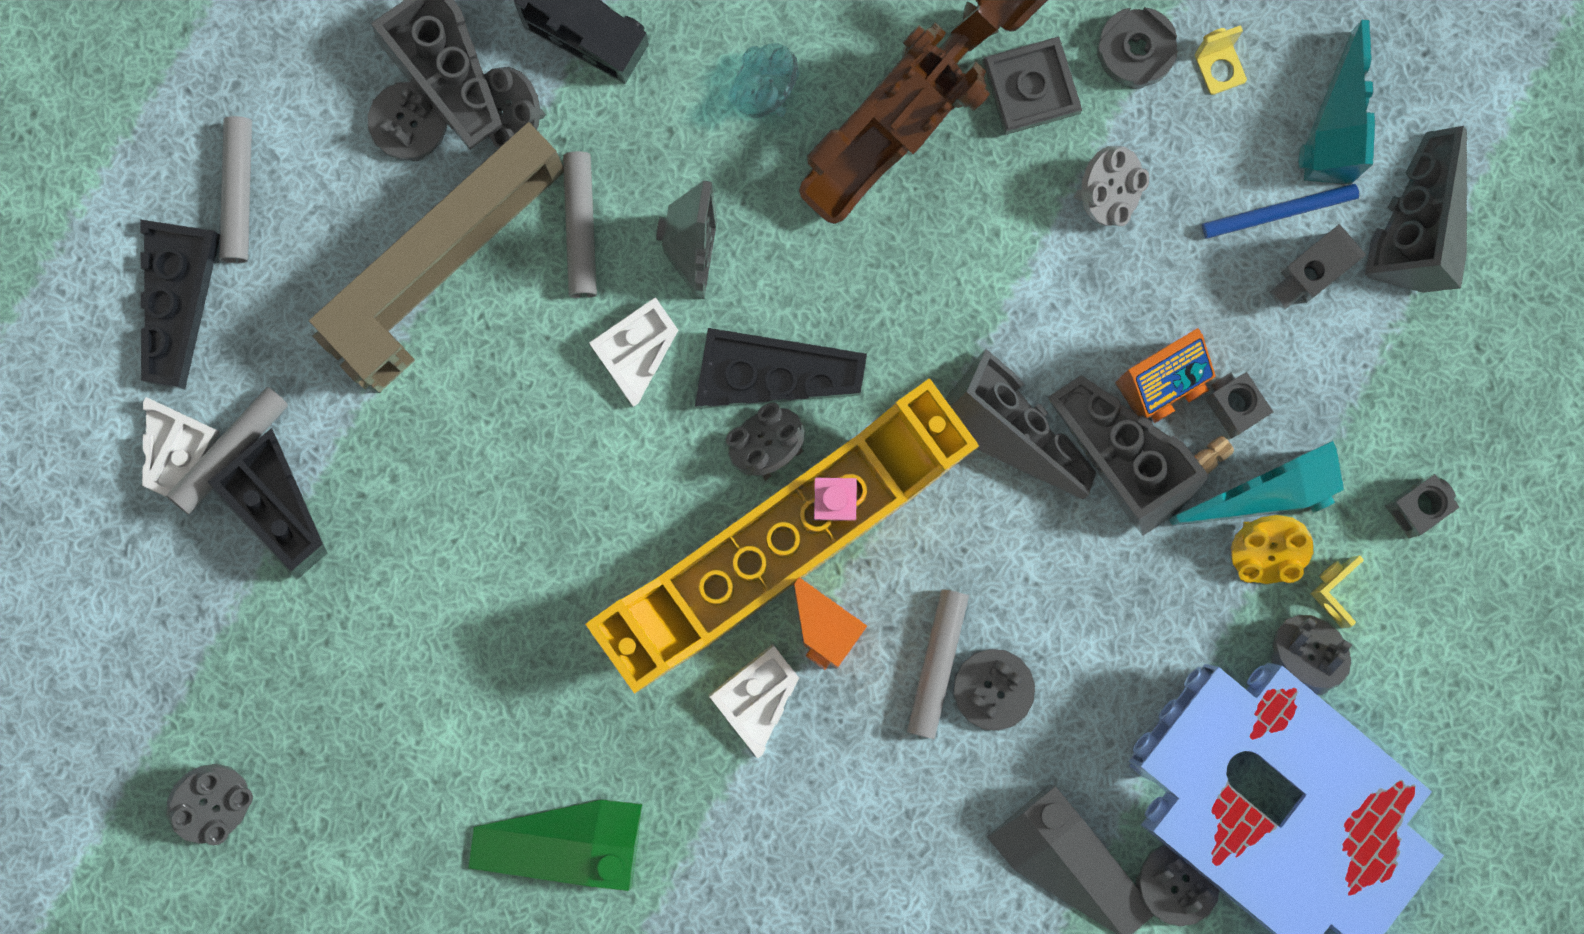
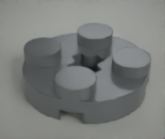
(1135, 25)

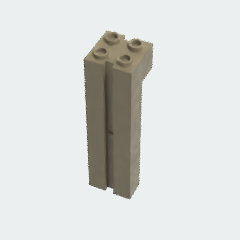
(365, 311)

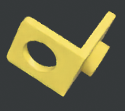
(1220, 46)
(1331, 577)

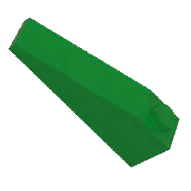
(572, 845)

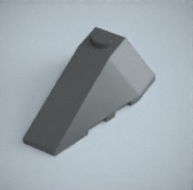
(1137, 461)

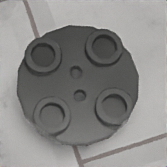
(512, 86)
(397, 136)
(766, 441)
(1328, 661)
(980, 703)
(198, 821)
(1192, 898)

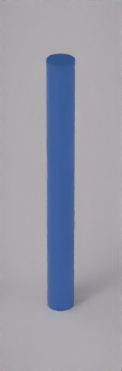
(1280, 211)

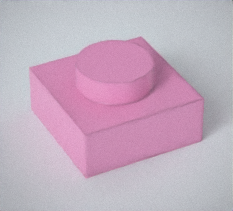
(835, 499)

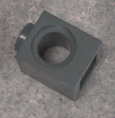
(1255, 404)
(1406, 508)

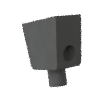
(1329, 259)

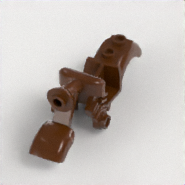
(906, 107)

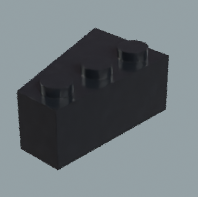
(588, 32)
(270, 504)

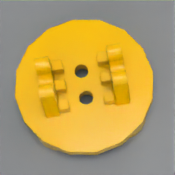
(1288, 554)

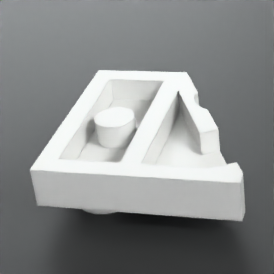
(636, 348)
(171, 446)
(756, 697)

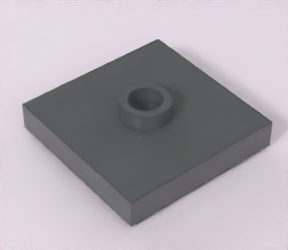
(1032, 85)

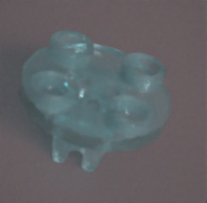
(764, 80)

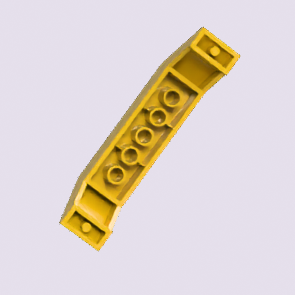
(780, 540)

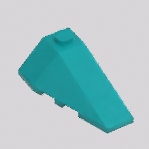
(1343, 131)
(1287, 488)

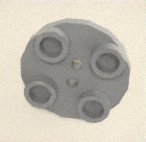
(1112, 186)

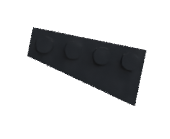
(176, 285)
(769, 370)

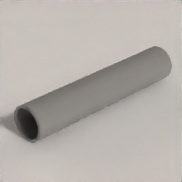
(235, 189)
(579, 224)
(231, 444)
(938, 663)

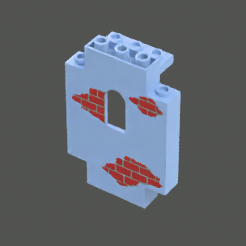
(1341, 849)

